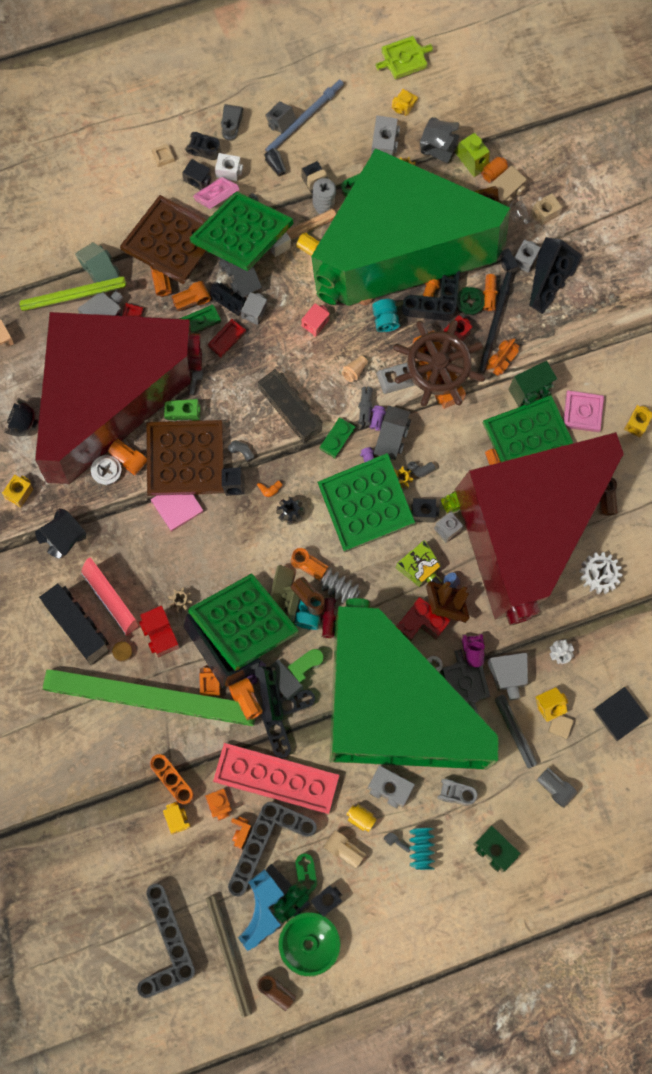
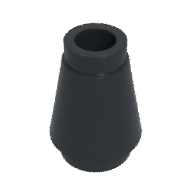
(275, 161)

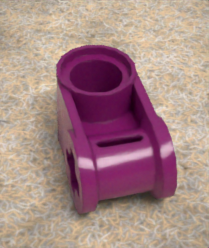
(474, 649)

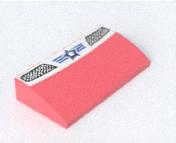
(109, 597)

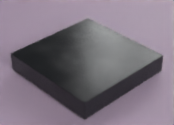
(620, 714)

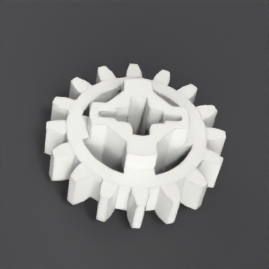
(607, 575)

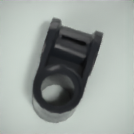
(201, 144)

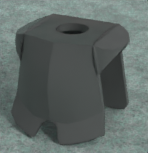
(438, 139)

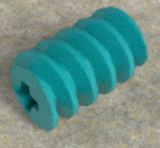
(421, 848)

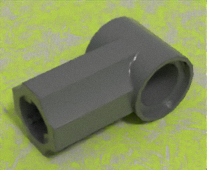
(560, 791)

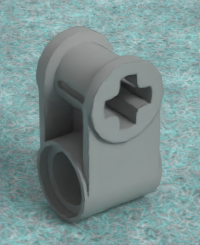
(455, 793)

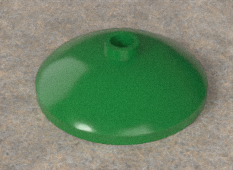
(324, 949)

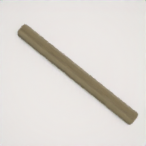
(229, 957)

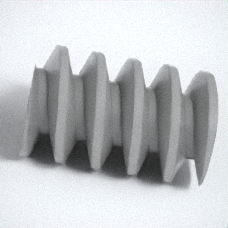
(324, 195)
(339, 586)

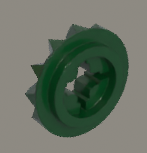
(475, 295)

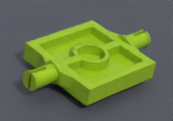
(404, 57)

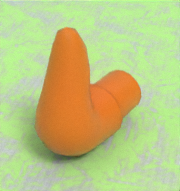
(272, 490)

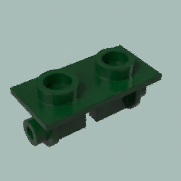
(298, 895)

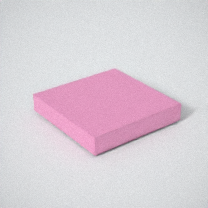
(216, 192)
(583, 411)
(176, 509)

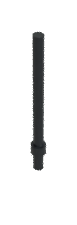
(504, 291)

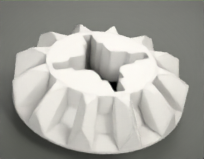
(104, 462)

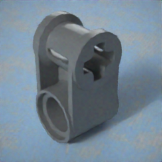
(231, 121)

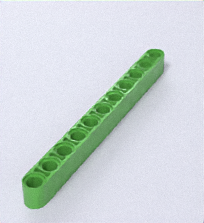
(145, 697)

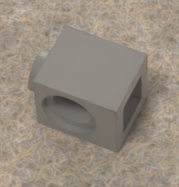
(524, 262)
(254, 308)
(448, 527)

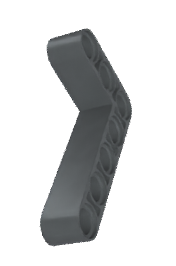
(254, 838)
(170, 943)

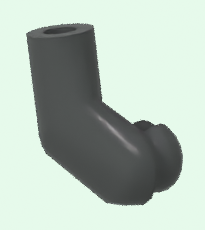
(243, 448)
(420, 471)

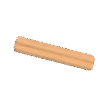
(311, 224)

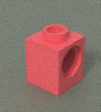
(315, 319)

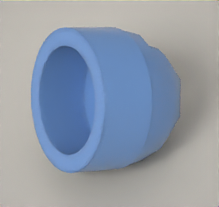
(454, 578)

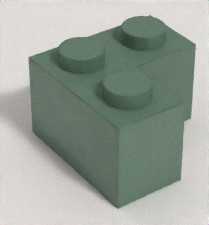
(97, 263)

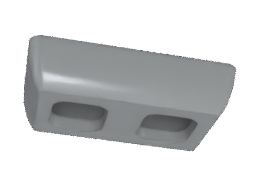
(391, 387)

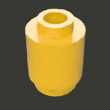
(361, 817)

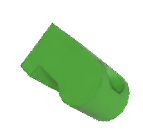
(182, 410)
(305, 663)

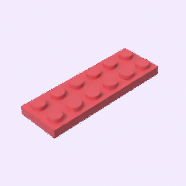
(276, 778)

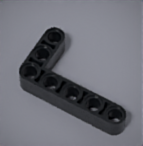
(436, 304)

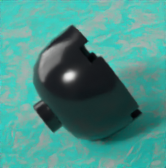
(21, 419)

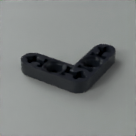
(303, 706)

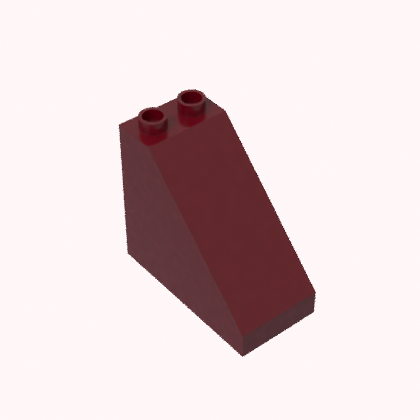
(105, 382)
(530, 517)

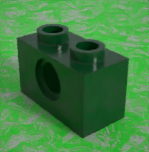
(508, 852)

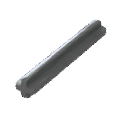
(516, 731)

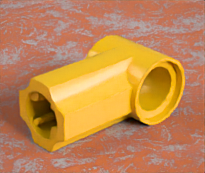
(307, 243)

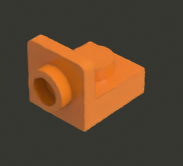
(208, 683)
(218, 804)
(241, 835)

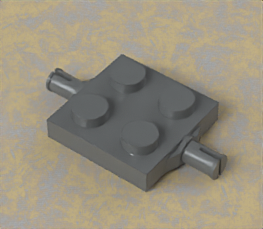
(467, 680)

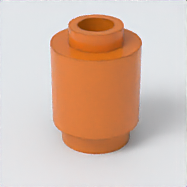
(494, 169)

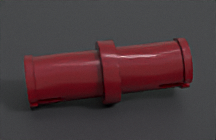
(328, 618)

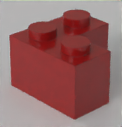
(421, 617)
(159, 630)

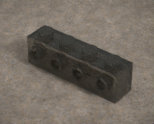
(290, 406)

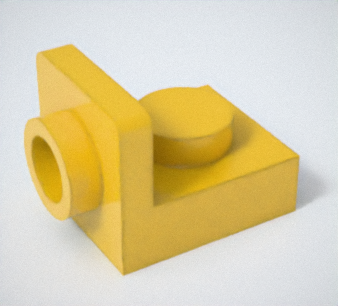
(404, 102)

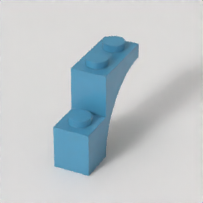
(263, 921)

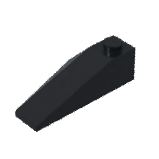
(554, 265)

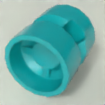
(386, 316)
(305, 619)

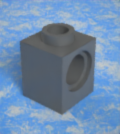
(280, 117)

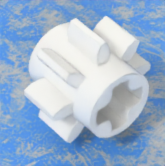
(561, 651)

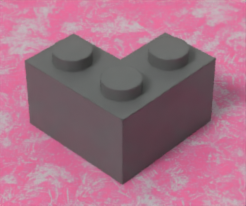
(242, 281)
(394, 427)

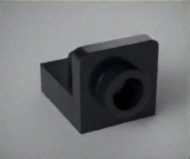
(508, 262)

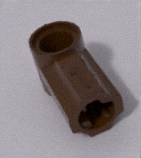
(608, 501)
(307, 595)
(277, 992)

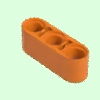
(169, 770)

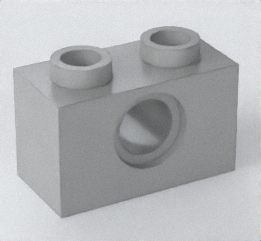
(385, 127)
(402, 787)

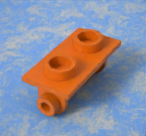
(507, 350)

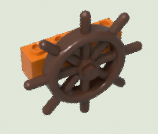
(441, 373)

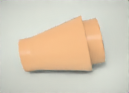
(353, 370)

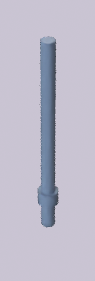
(328, 94)

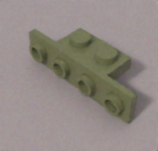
(283, 593)

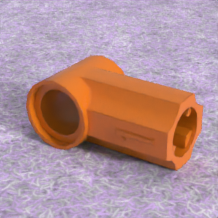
(161, 283)
(196, 294)
(131, 460)
(310, 565)
(244, 694)

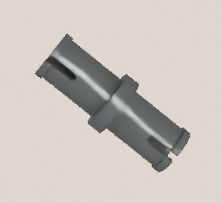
(365, 405)

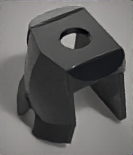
(60, 533)

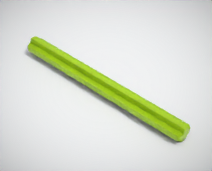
(73, 293)

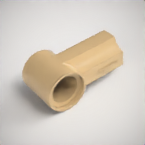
(340, 846)

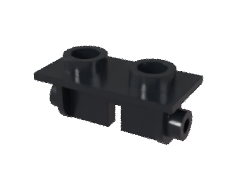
(223, 296)

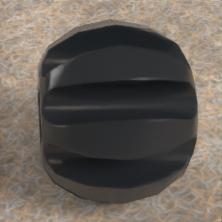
(293, 515)

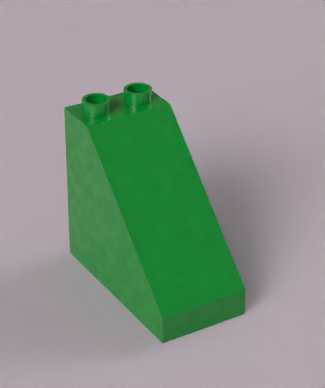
(404, 231)
(395, 703)

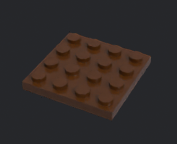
(164, 239)
(184, 457)

